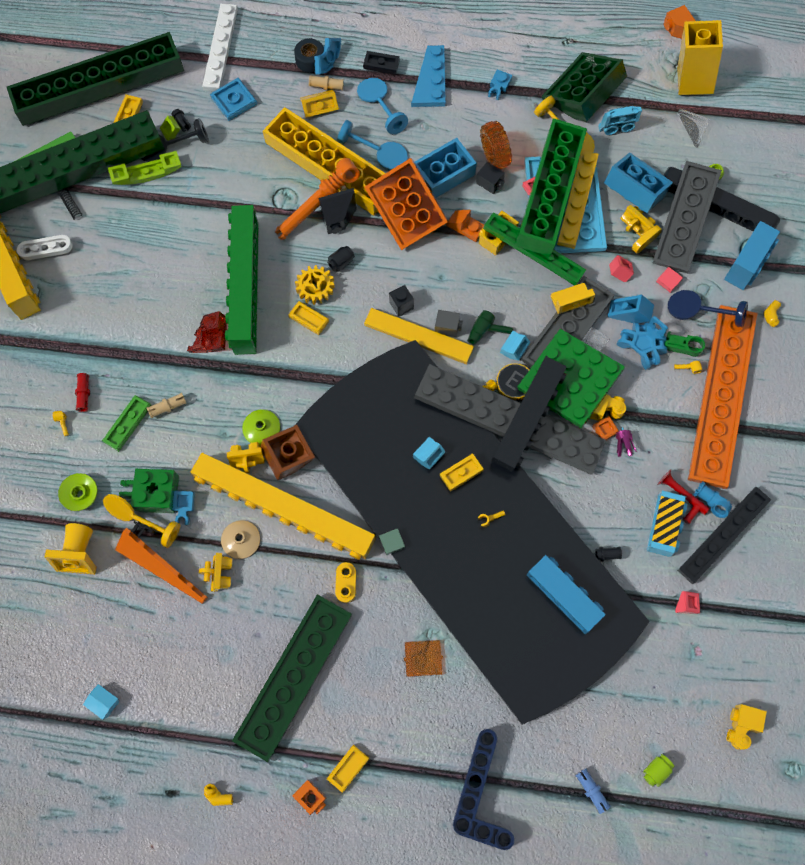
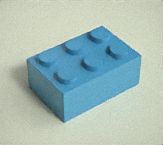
(446, 167)
(638, 182)
(753, 256)

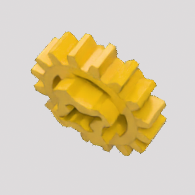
(322, 279)

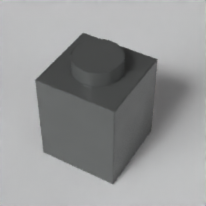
(448, 323)

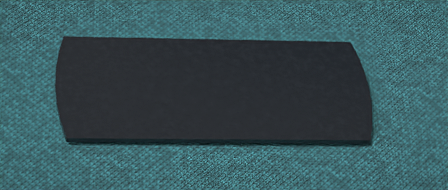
(465, 571)

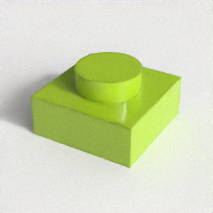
(169, 128)

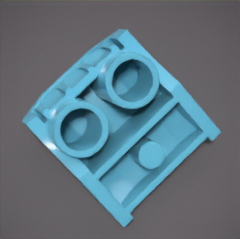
(620, 118)

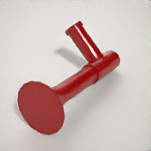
(698, 506)

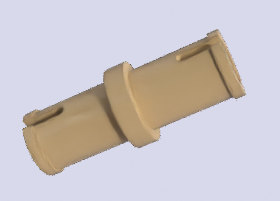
(326, 82)
(166, 405)

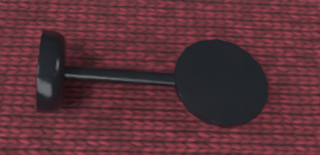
(200, 131)

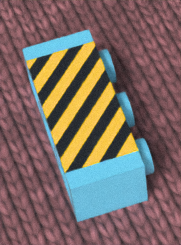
(667, 524)

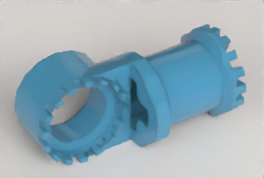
(713, 499)

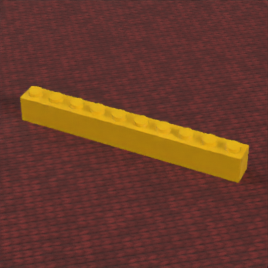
(283, 506)

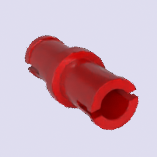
(82, 392)

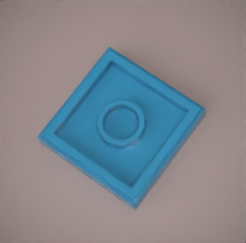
(233, 99)

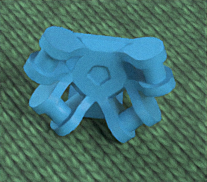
(645, 340)

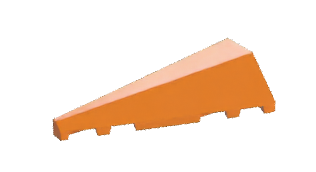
(140, 553)

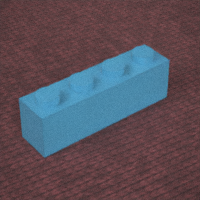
(565, 594)

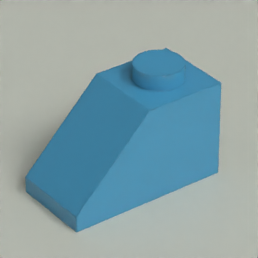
(631, 309)

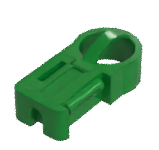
(680, 344)

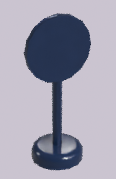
(687, 304)

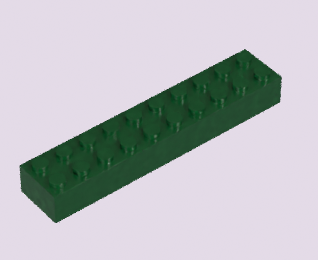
(95, 79)
(77, 160)

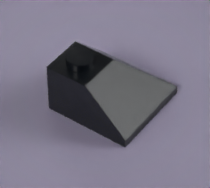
(338, 210)

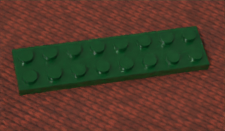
(292, 678)

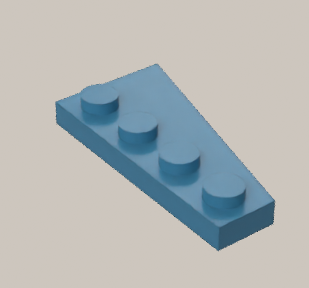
(431, 80)

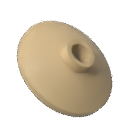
(245, 547)

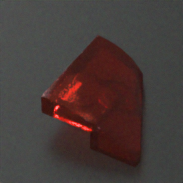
(210, 334)

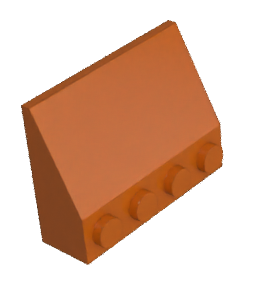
(406, 204)

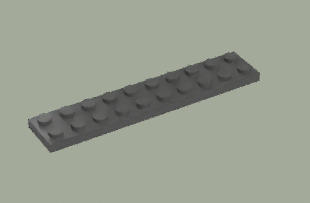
(496, 412)

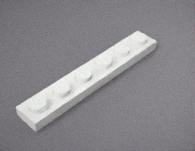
(220, 47)

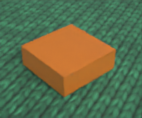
(605, 428)

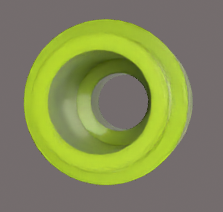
(658, 770)

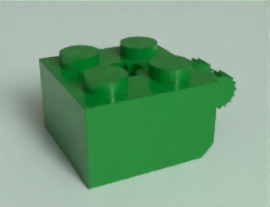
(145, 483)

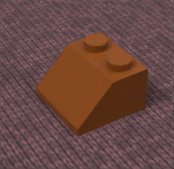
(286, 452)

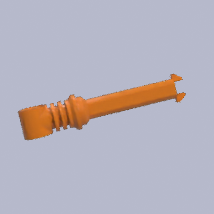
(345, 172)

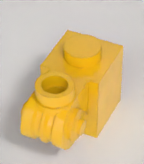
(614, 405)
(743, 720)

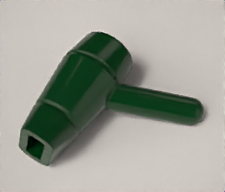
(484, 324)

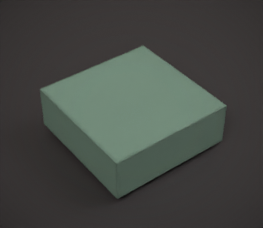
(392, 541)

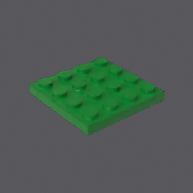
(587, 378)

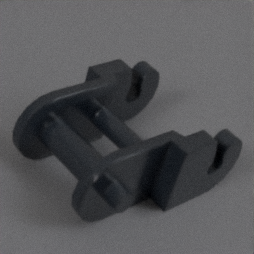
(145, 528)

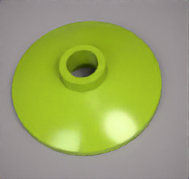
(255, 434)
(72, 486)

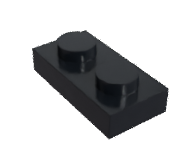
(381, 62)

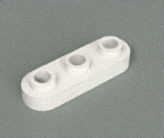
(37, 247)

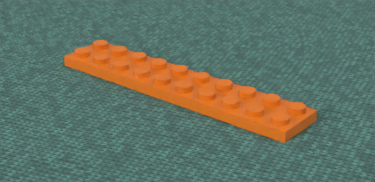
(722, 400)

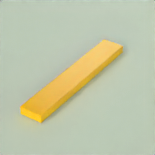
(425, 337)

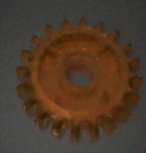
(496, 144)

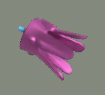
(626, 437)

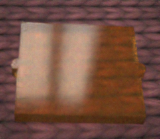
(423, 658)

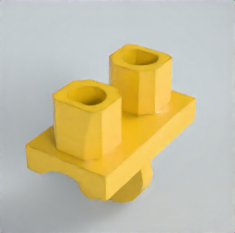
(636, 221)
(245, 458)
(217, 581)

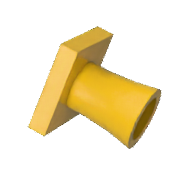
(73, 555)

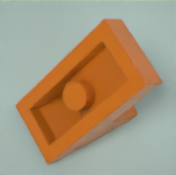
(464, 224)

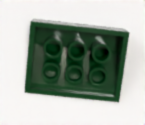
(586, 85)

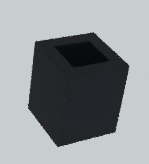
(490, 178)
(401, 300)

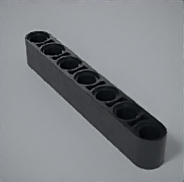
(730, 206)

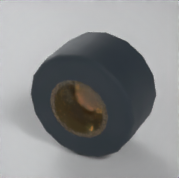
(305, 53)

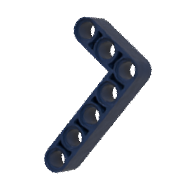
(476, 793)

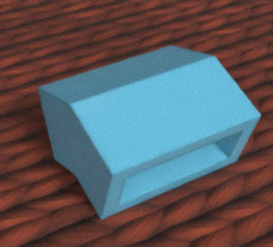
(515, 346)
(428, 453)
(101, 702)

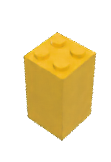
(699, 57)

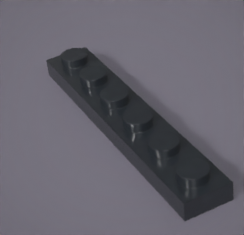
(724, 535)

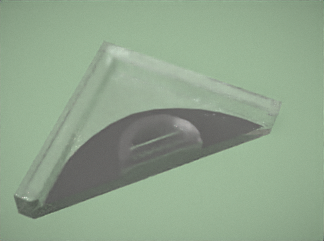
(694, 125)

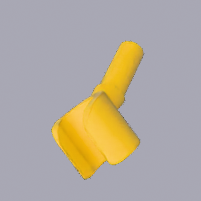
(695, 367)
(61, 416)
(490, 517)

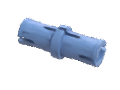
(593, 791)

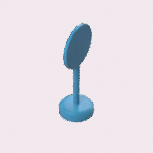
(375, 90)
(388, 154)

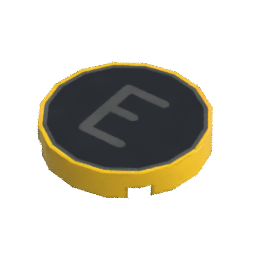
(508, 380)

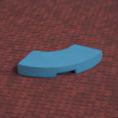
(331, 52)

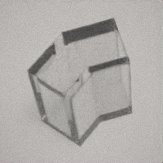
(595, 339)

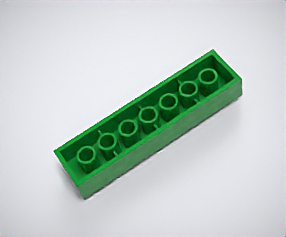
(551, 187)
(243, 280)

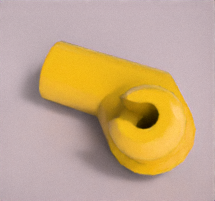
(770, 313)
(215, 797)

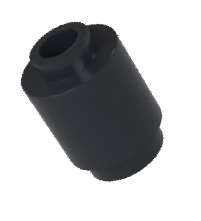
(340, 258)

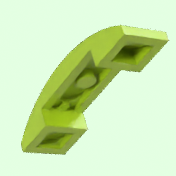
(146, 171)

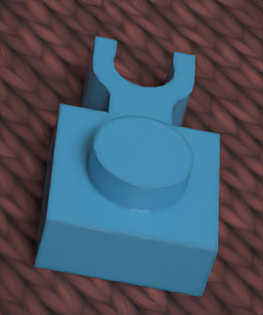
(499, 83)
(183, 502)

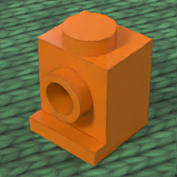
(303, 793)

